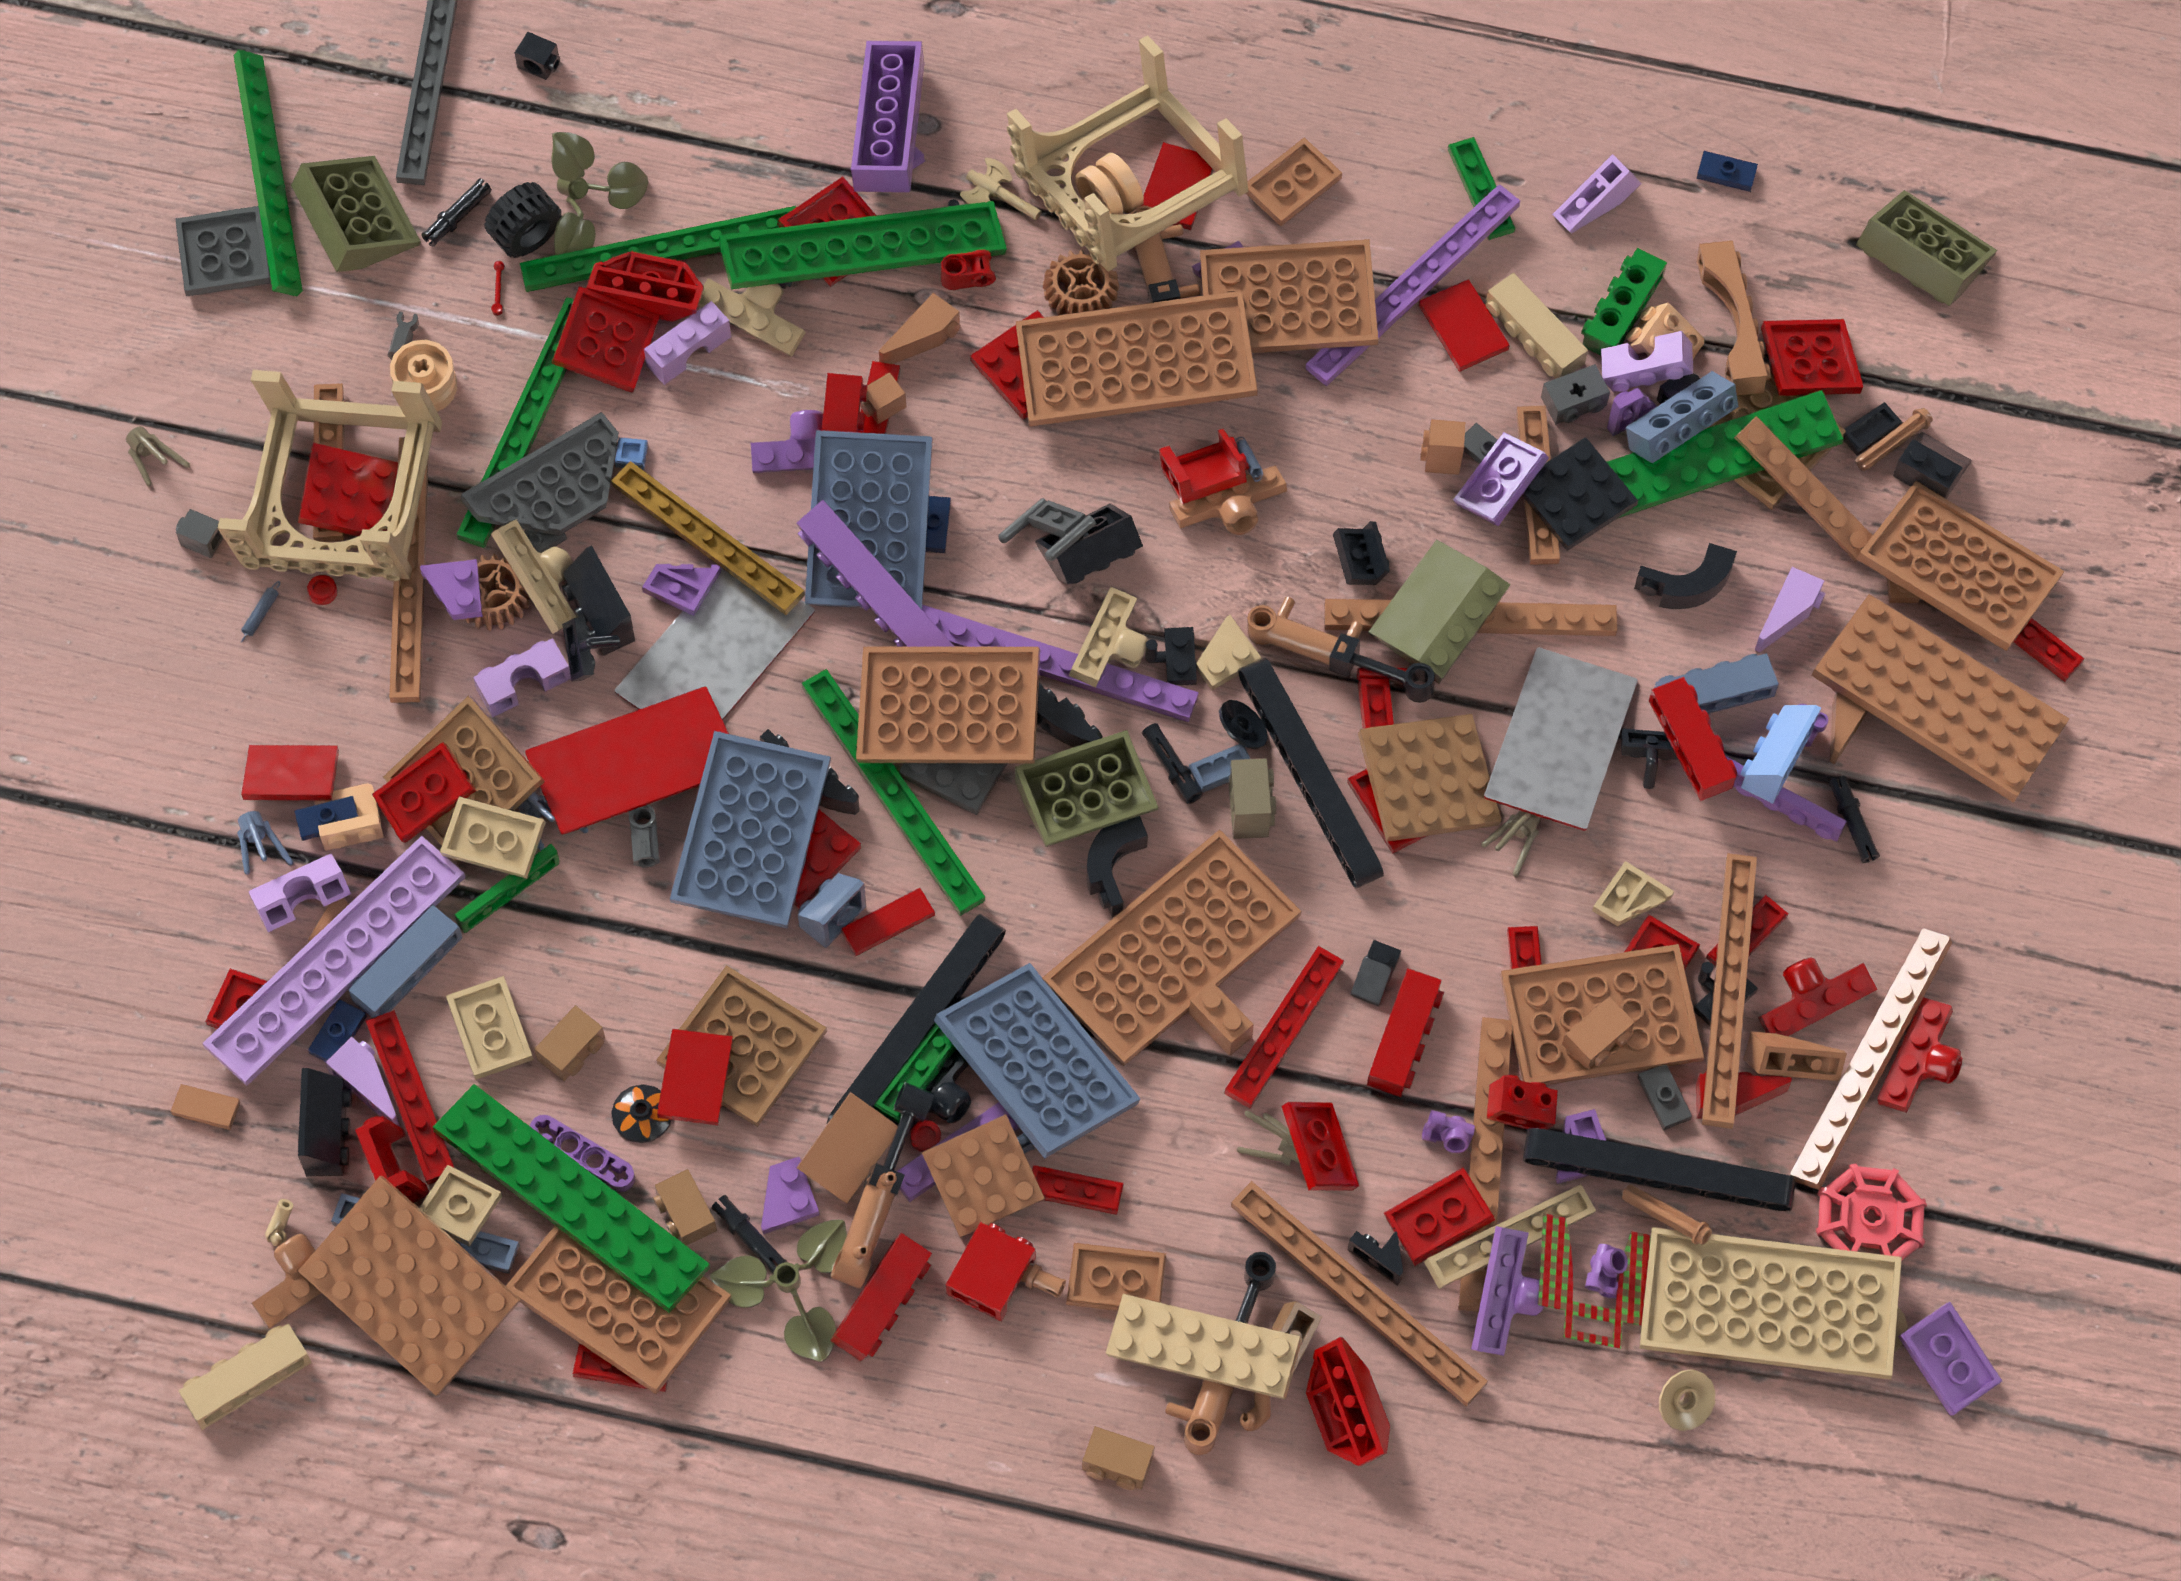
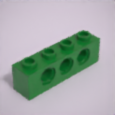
(1640, 267)

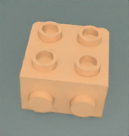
(1661, 321)
(354, 830)

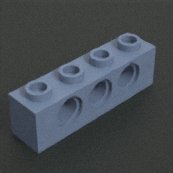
(1682, 417)

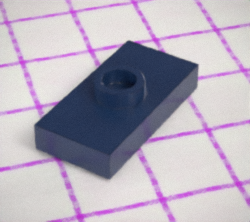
(1727, 171)
(938, 524)
(329, 812)
(337, 1030)

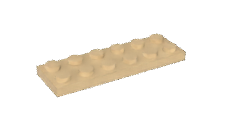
(1204, 1346)

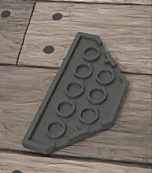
(552, 485)

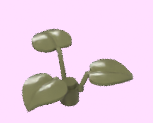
(569, 159)
(746, 1275)

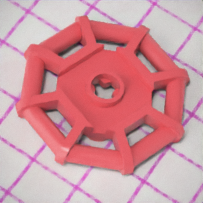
(1874, 1198)

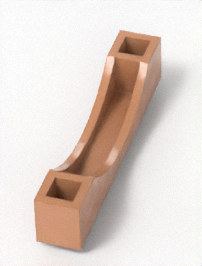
(1721, 273)

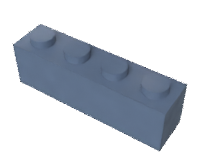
(1731, 683)
(405, 963)

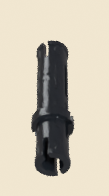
(448, 220)
(1189, 789)
(1849, 808)
(740, 1225)

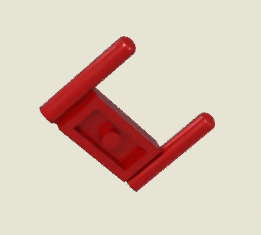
(1374, 698)

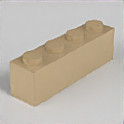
(1535, 327)
(244, 1376)

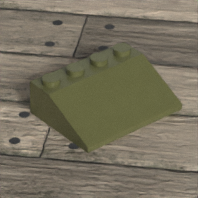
(353, 211)
(1925, 247)
(1439, 609)
(1085, 788)

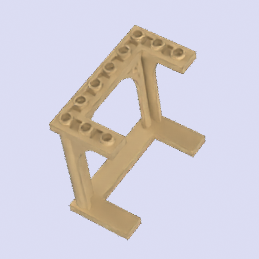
(1089, 220)
(386, 550)

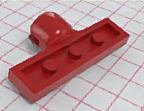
(1815, 996)
(1921, 1057)

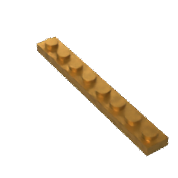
(708, 538)

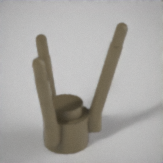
(145, 444)
(1520, 825)
(1277, 1128)

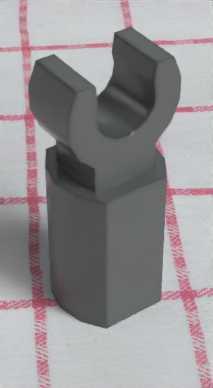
(403, 333)

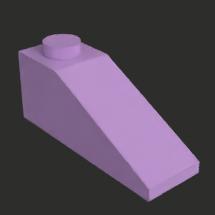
(1597, 195)
(1792, 606)
(361, 1074)

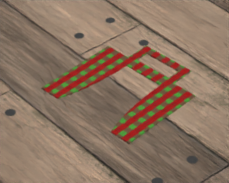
(1557, 1283)

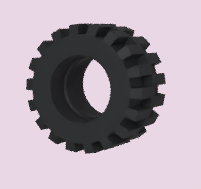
(522, 219)

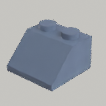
(833, 908)

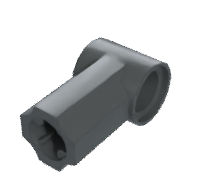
(644, 837)

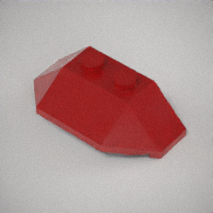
(649, 283)
(1347, 1404)

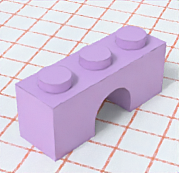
(670, 352)
(1669, 360)
(540, 663)
(316, 880)

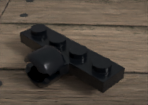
(949, 1099)

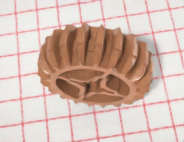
(1078, 276)
(502, 604)

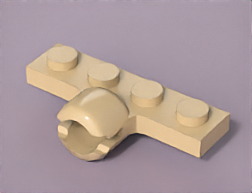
(755, 313)
(537, 573)
(1109, 640)

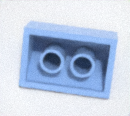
(1779, 750)

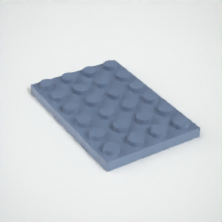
(883, 497)
(750, 829)
(1037, 1060)

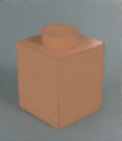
(884, 399)

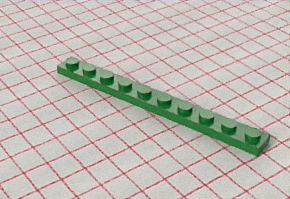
(267, 173)
(672, 245)
(523, 423)
(896, 797)

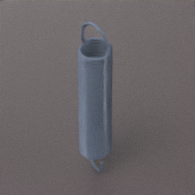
(1254, 467)
(260, 611)

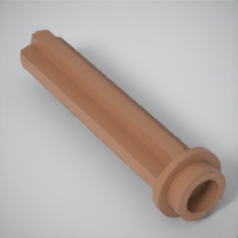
(1920, 419)
(1667, 1214)

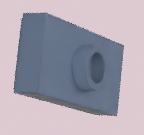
(1215, 769)

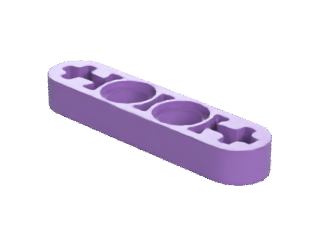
(584, 1150)

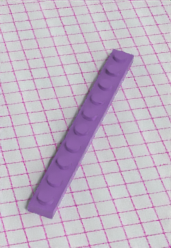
(1422, 277)
(1057, 664)

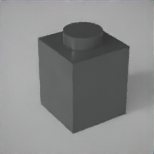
(199, 533)

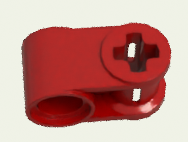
(969, 270)

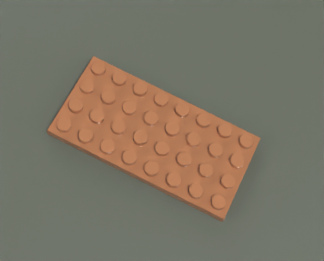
(1136, 358)
(1940, 697)
(1170, 946)

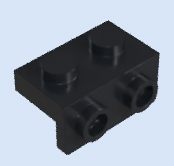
(1361, 554)

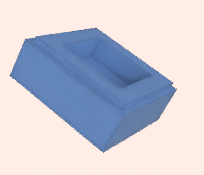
(631, 450)

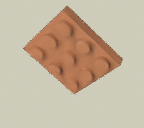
(983, 1175)

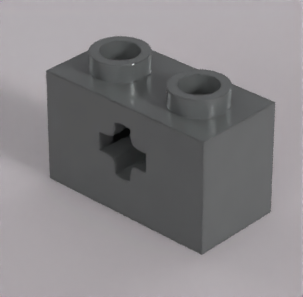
(1575, 395)

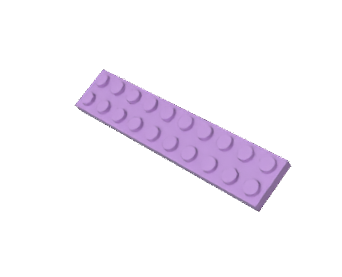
(333, 961)

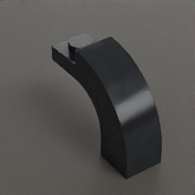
(1692, 588)
(1105, 851)

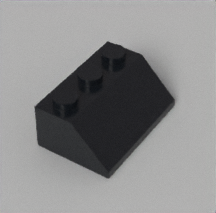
(1107, 541)
(597, 599)
(323, 1124)

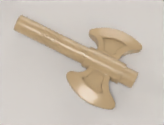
(989, 185)

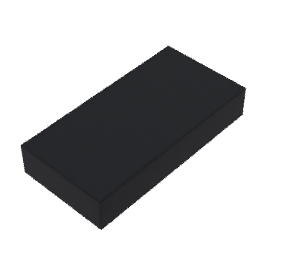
(1871, 428)

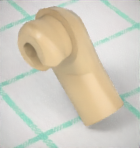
(278, 1223)

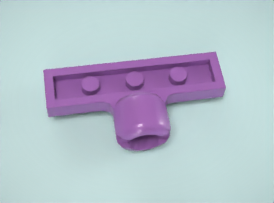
(793, 453)
(1504, 1292)

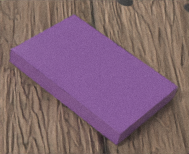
(1501, 479)
(1950, 1358)

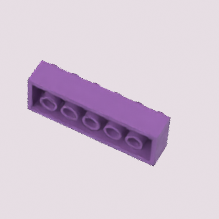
(887, 116)

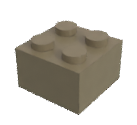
(1251, 798)

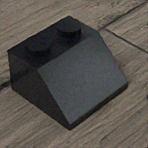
(1931, 465)

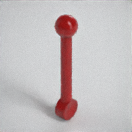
(497, 308)

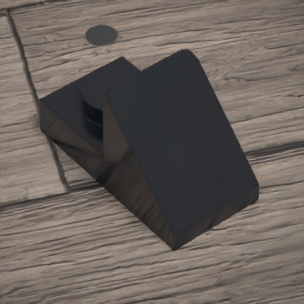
(1375, 972)
(1384, 1260)

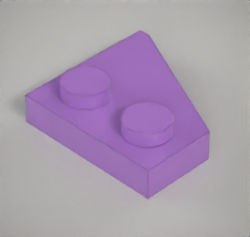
(1628, 408)
(681, 585)
(787, 1197)

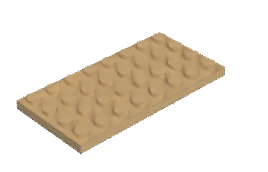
(1771, 1303)

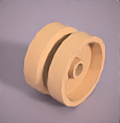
(1112, 184)
(426, 364)

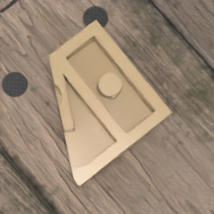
(1226, 654)
(1630, 895)

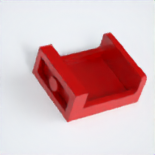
(1205, 469)
(376, 1140)
(990, 1270)

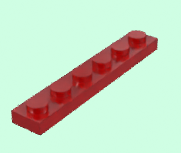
(1284, 1027)
(409, 1095)

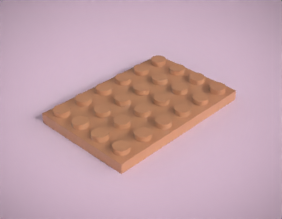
(1299, 293)
(1960, 565)
(948, 705)
(1556, 996)
(409, 1285)
(612, 1315)

